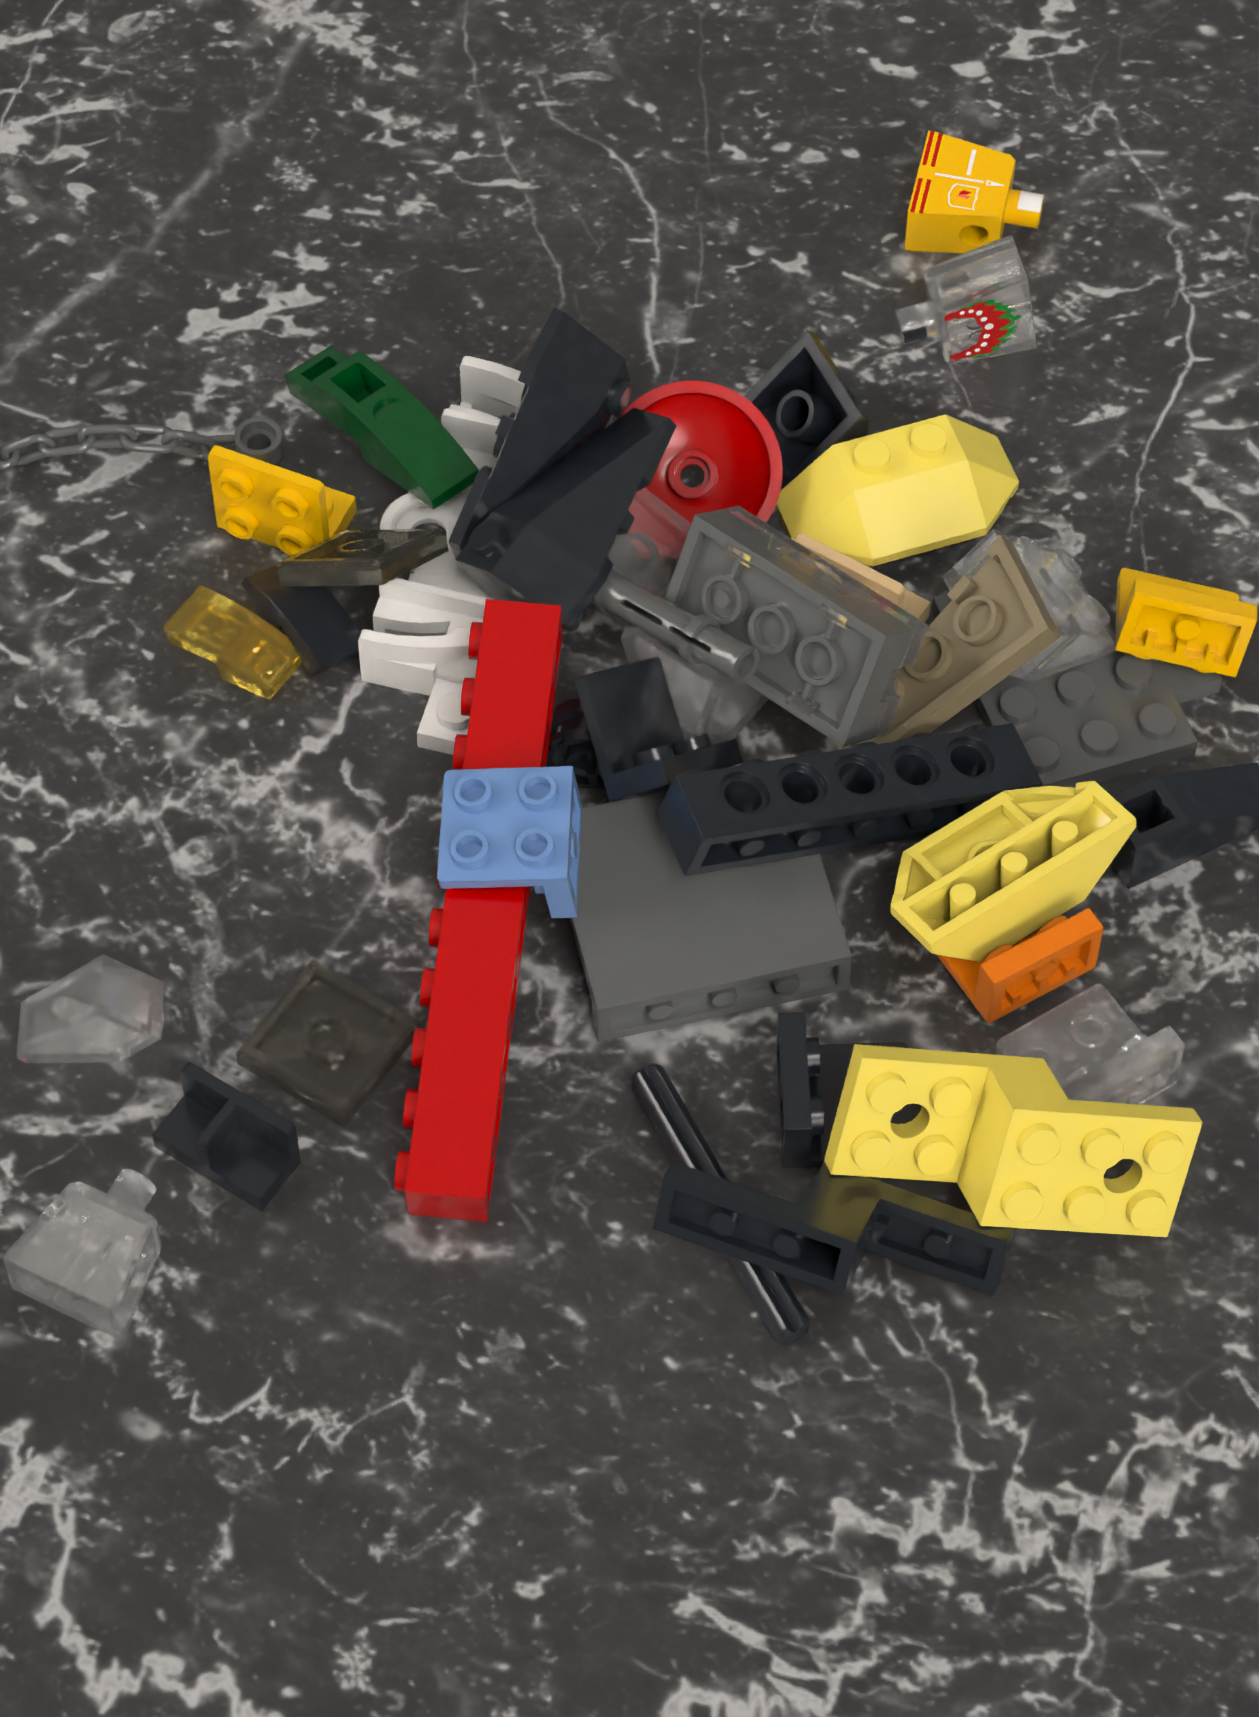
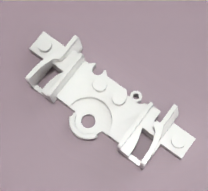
(427, 620)

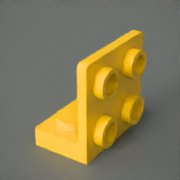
(275, 503)
(1182, 622)

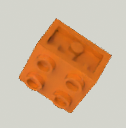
(1030, 966)

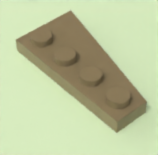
(972, 644)

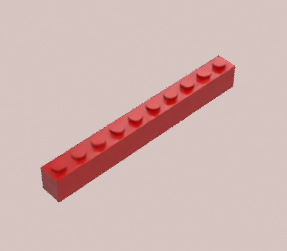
(478, 933)

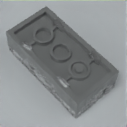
(820, 634)

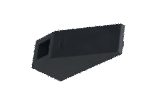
(1185, 818)

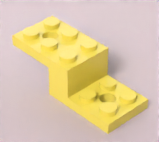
(1012, 1141)

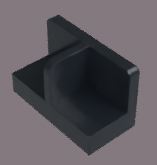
(229, 1138)

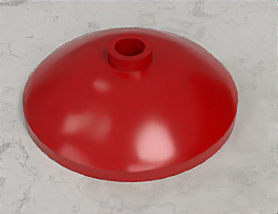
(724, 440)

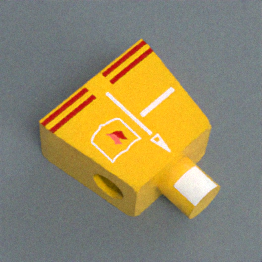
(965, 197)

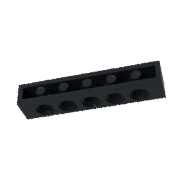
(839, 797)

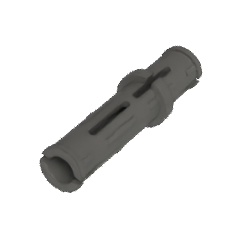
(695, 637)

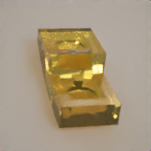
(237, 640)

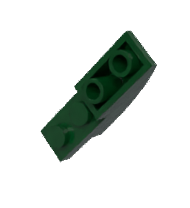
(387, 421)

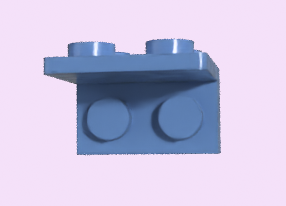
(513, 832)

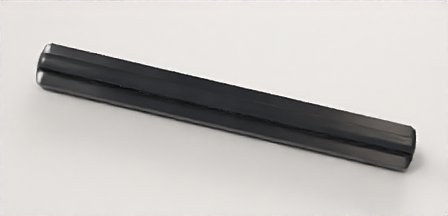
(688, 1147)

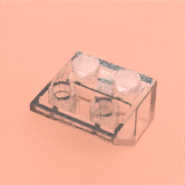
(1076, 614)

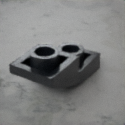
(310, 618)

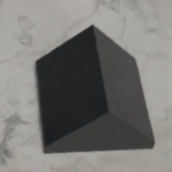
(807, 405)

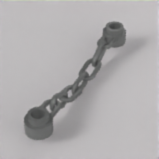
(248, 436)

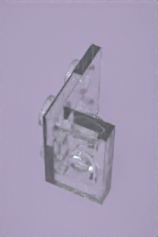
(1098, 1050)

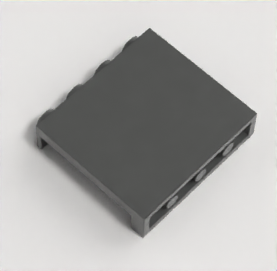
(696, 945)

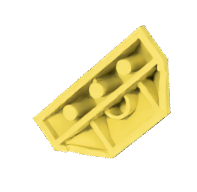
(901, 491)
(1008, 867)

